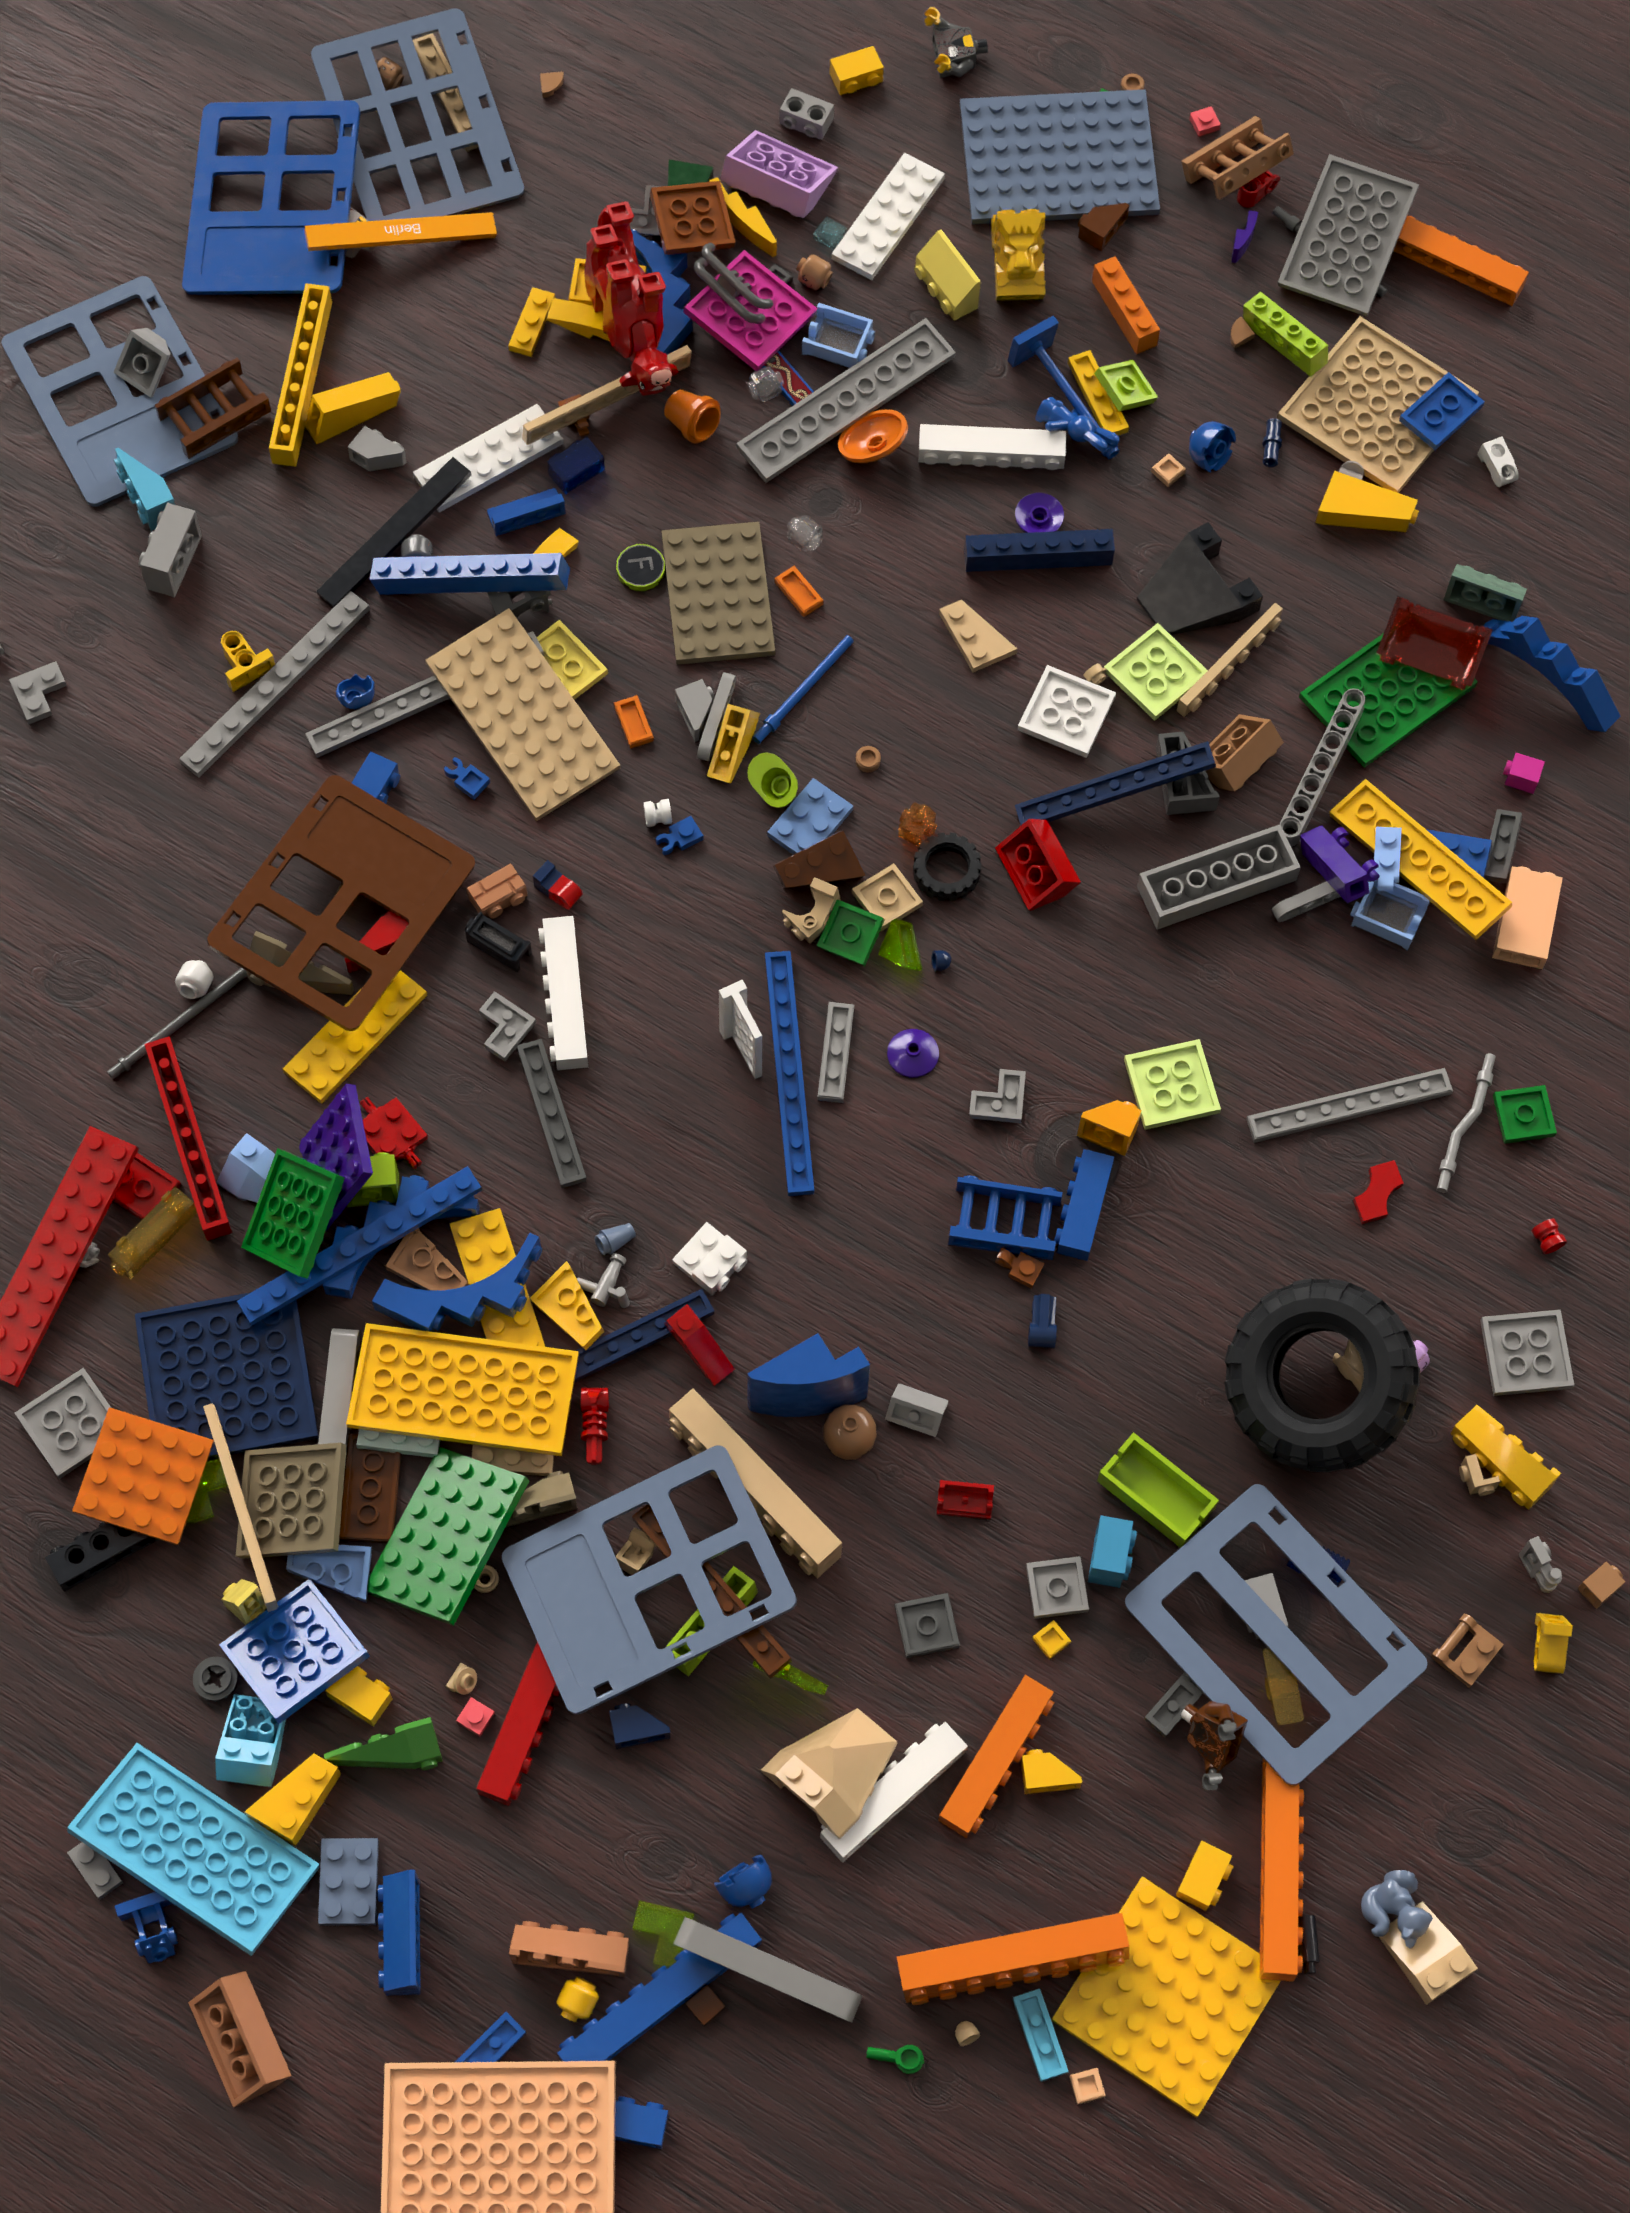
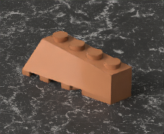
(569, 1949)

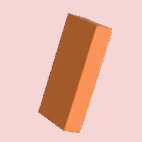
(798, 591)
(633, 722)

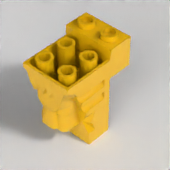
(1019, 254)

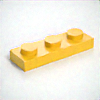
(531, 322)

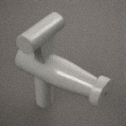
(606, 1284)

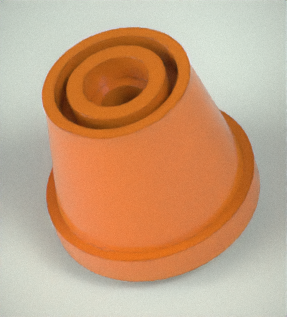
(693, 415)

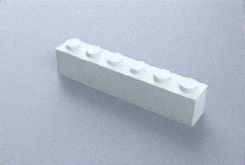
(992, 446)
(565, 993)
(899, 1787)

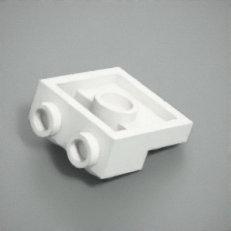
(710, 1258)

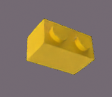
(856, 70)
(361, 1695)
(1204, 1876)

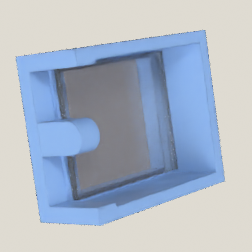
(838, 336)
(1391, 914)

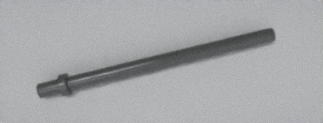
(125, 1064)

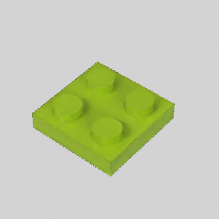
(1126, 385)

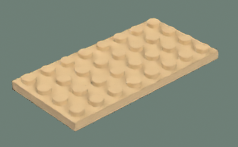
(522, 714)

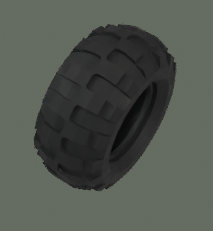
(1386, 1391)

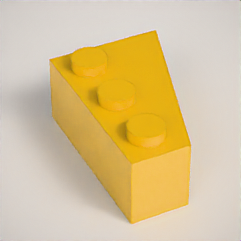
(295, 1799)

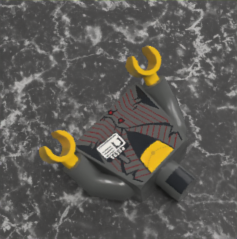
(953, 45)

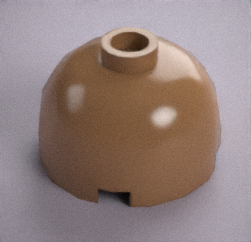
(849, 1431)

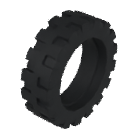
(947, 843)

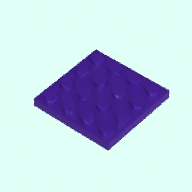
(340, 1146)

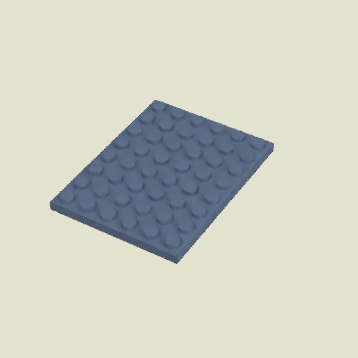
(1059, 154)

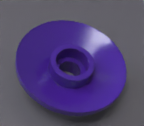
(1041, 506)
(909, 1063)

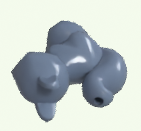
(1395, 1898)

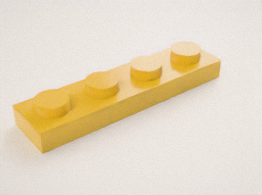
(1105, 412)

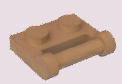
(1475, 1655)

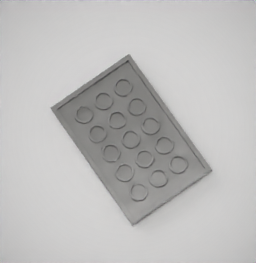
(1348, 235)

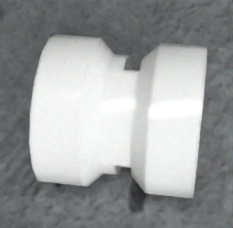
(657, 812)

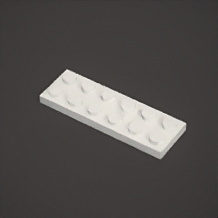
(888, 216)
(492, 455)

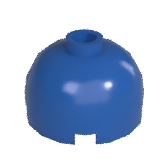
(1211, 445)
(746, 1883)

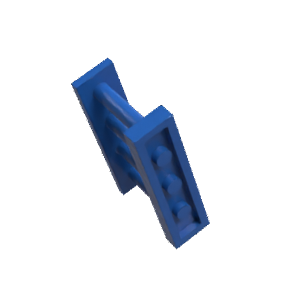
(989, 1238)

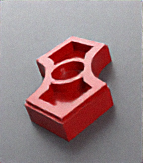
(1373, 1202)

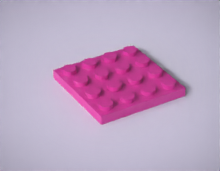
(747, 340)

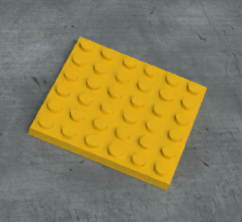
(1175, 2003)

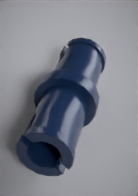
(1272, 442)

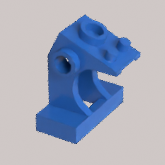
(146, 1911)

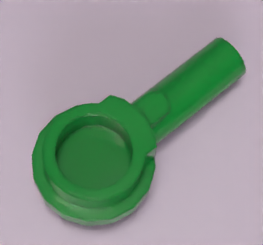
(908, 2058)

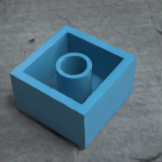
(1110, 1551)

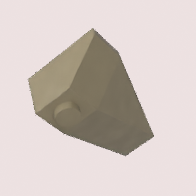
(320, 978)
(545, 1499)

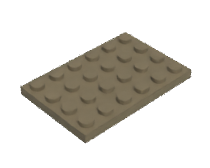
(718, 593)

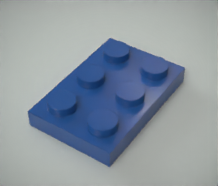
(1441, 411)
(1471, 850)

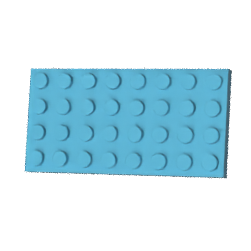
(193, 1848)

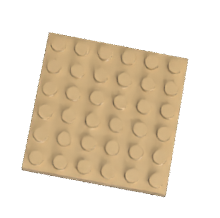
(1358, 400)

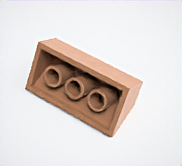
(239, 2038)

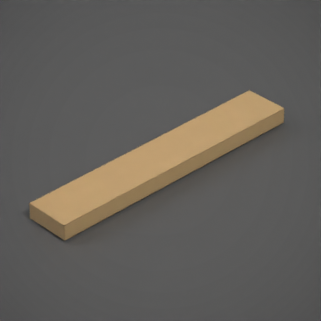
(436, 65)

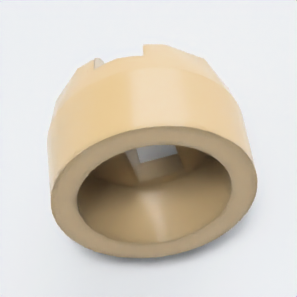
(966, 2033)

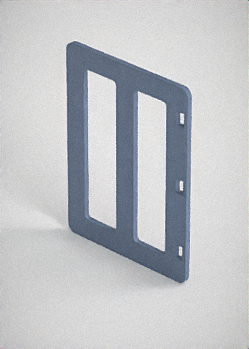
(1346, 1711)

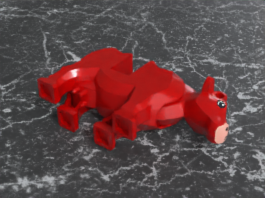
(628, 300)

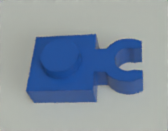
(468, 780)
(683, 833)

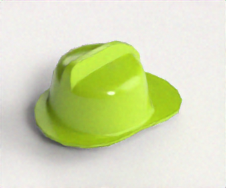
(772, 779)

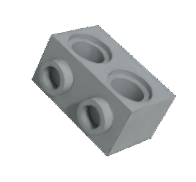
(806, 114)

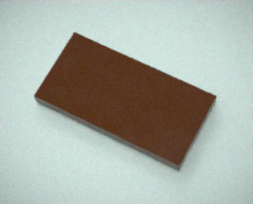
(369, 1494)

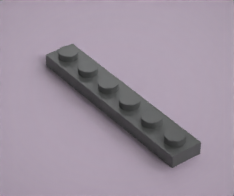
(551, 1113)

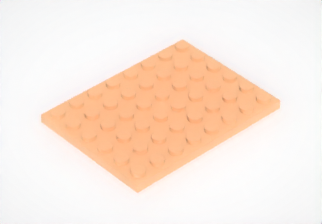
(499, 2137)

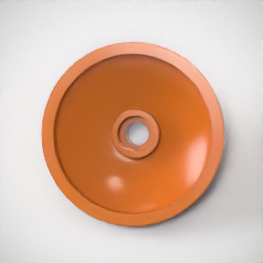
(873, 436)

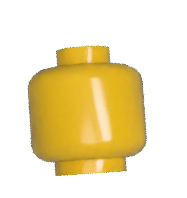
(577, 1999)

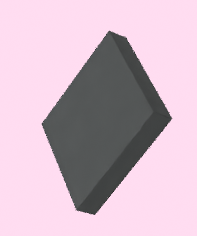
(927, 1625)

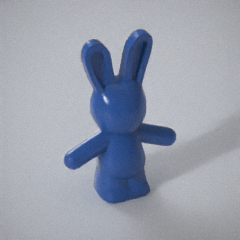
(1079, 427)

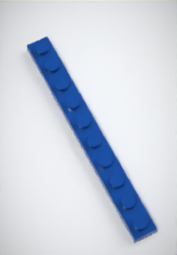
(789, 1073)
(361, 1245)

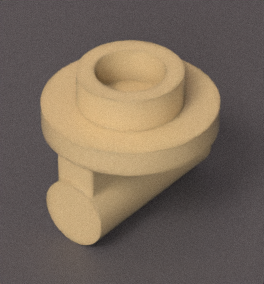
(462, 1680)

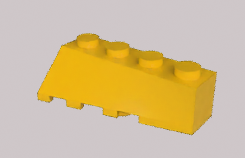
(1504, 1457)

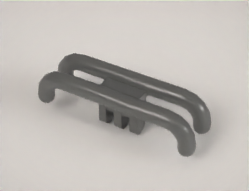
(730, 286)

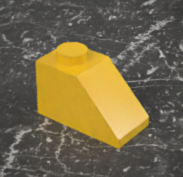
(1046, 1773)

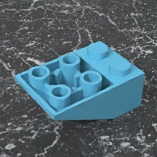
(144, 488)
(249, 1743)

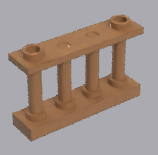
(1231, 145)

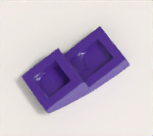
(1244, 237)

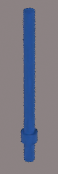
(772, 722)

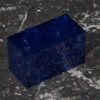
(575, 465)

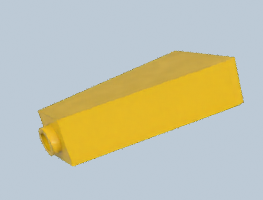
(350, 405)
(1365, 505)

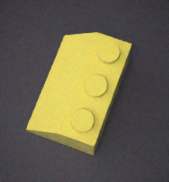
(948, 276)

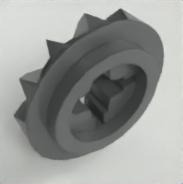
(218, 1666)

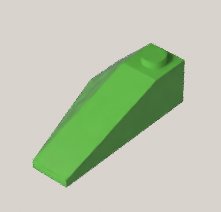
(410, 1747)

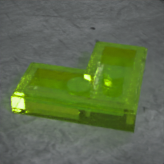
(211, 1479)
(800, 1679)
(664, 1923)

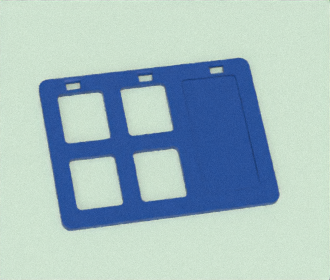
(266, 247)

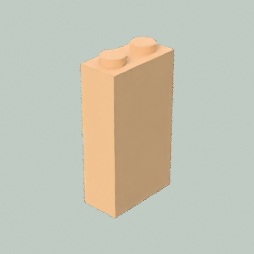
(1527, 927)

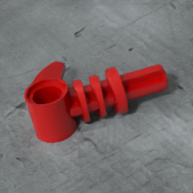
(594, 1404)

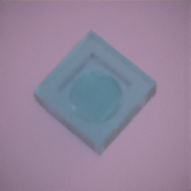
(829, 232)

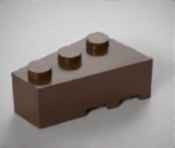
(826, 860)

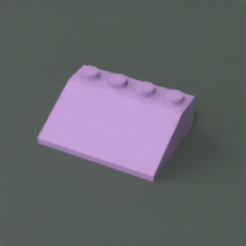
(777, 173)

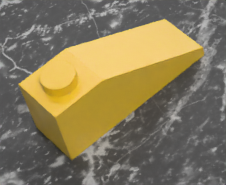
(732, 742)

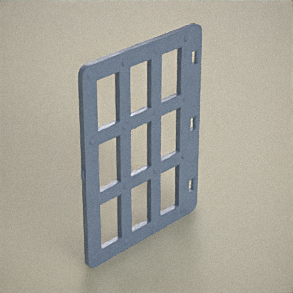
(472, 85)

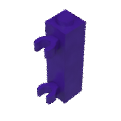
(1336, 866)

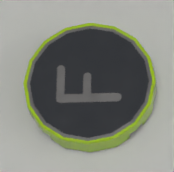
(640, 567)

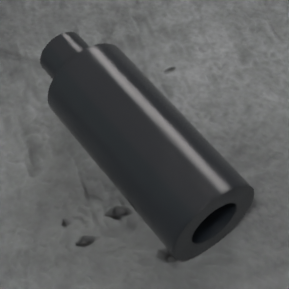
(1309, 1949)

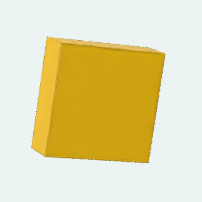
(1051, 1639)

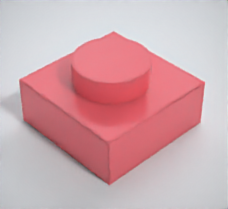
(1204, 121)
(475, 1717)

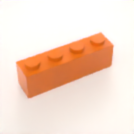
(1125, 305)

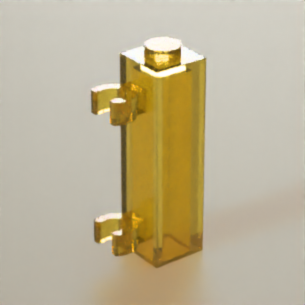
(152, 1233)

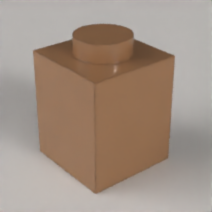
(1602, 1584)

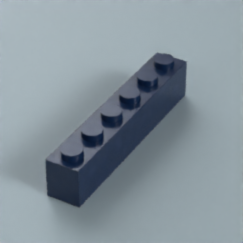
(1039, 550)

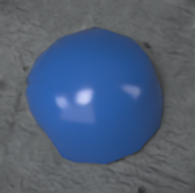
(355, 692)

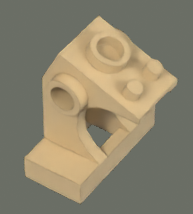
(825, 899)

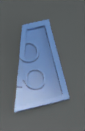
(341, 1570)

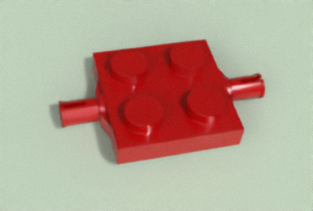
(393, 1130)

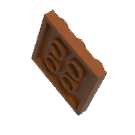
(692, 217)

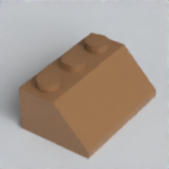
(1242, 750)

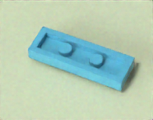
(1040, 2035)

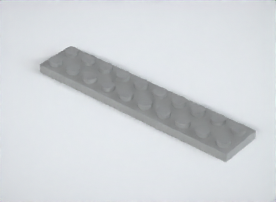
(845, 400)

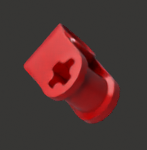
(1256, 189)

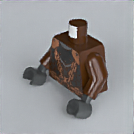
(1217, 1737)

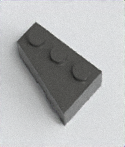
(1189, 793)

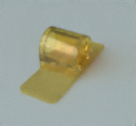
(1282, 1690)

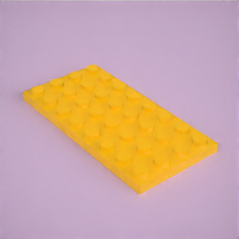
(463, 1389)

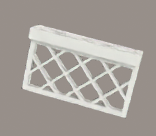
(738, 1023)

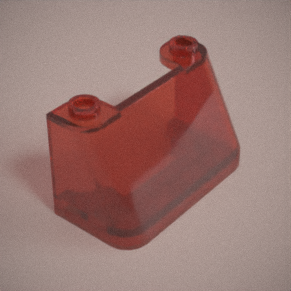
(1433, 643)

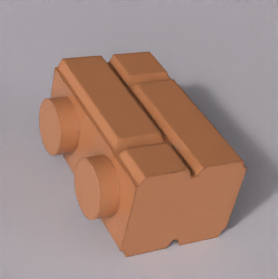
(497, 892)

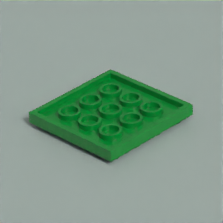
(292, 1213)

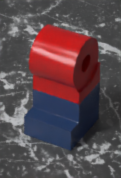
(556, 886)

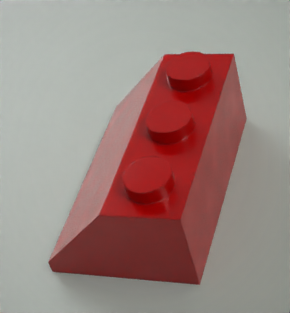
(1037, 864)

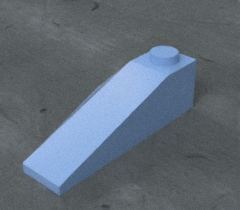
(246, 1169)

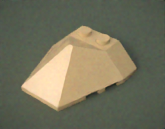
(834, 1768)

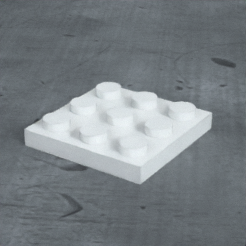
(1066, 711)

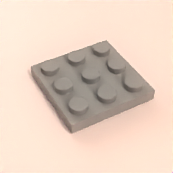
(1527, 1352)
(66, 1422)

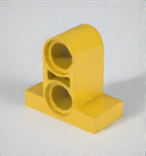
(243, 654)
(1551, 1642)

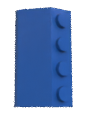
(400, 1933)

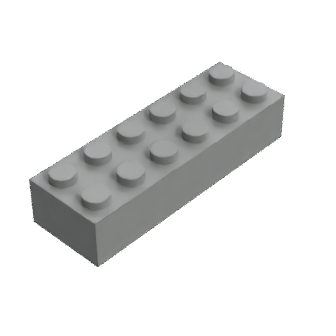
(1218, 876)

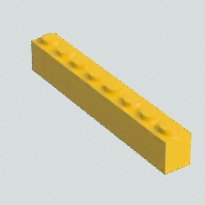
(300, 375)

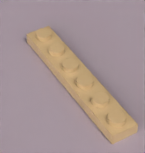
(1225, 665)

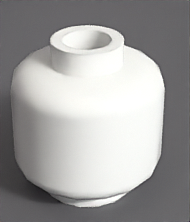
(194, 979)

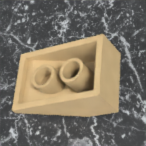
(1435, 1960)

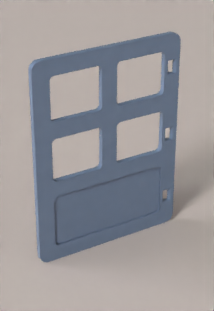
(133, 423)
(589, 1610)

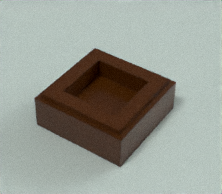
(705, 2005)

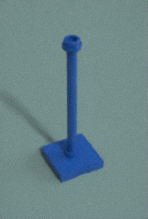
(1034, 342)

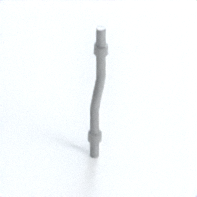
(1448, 1165)

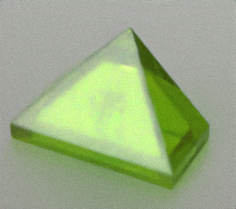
(901, 945)

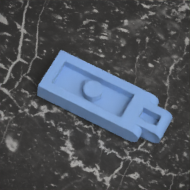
(1387, 856)

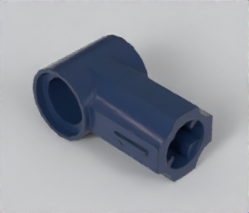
(1043, 1328)

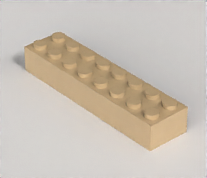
(773, 1500)

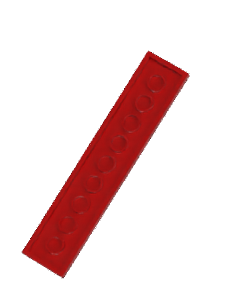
(59, 1248)

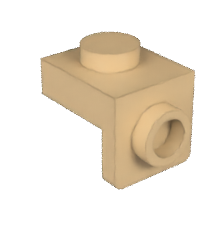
(1471, 1474)
(635, 1552)

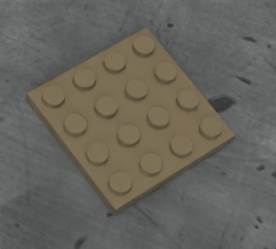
(294, 1499)

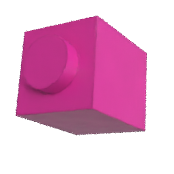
(1523, 772)

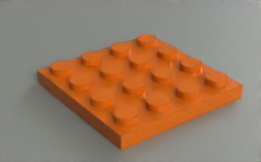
(143, 1476)

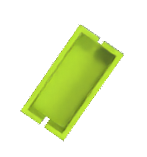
(1157, 1490)

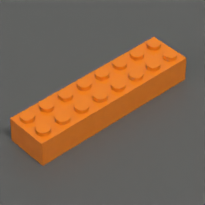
(1014, 1958)

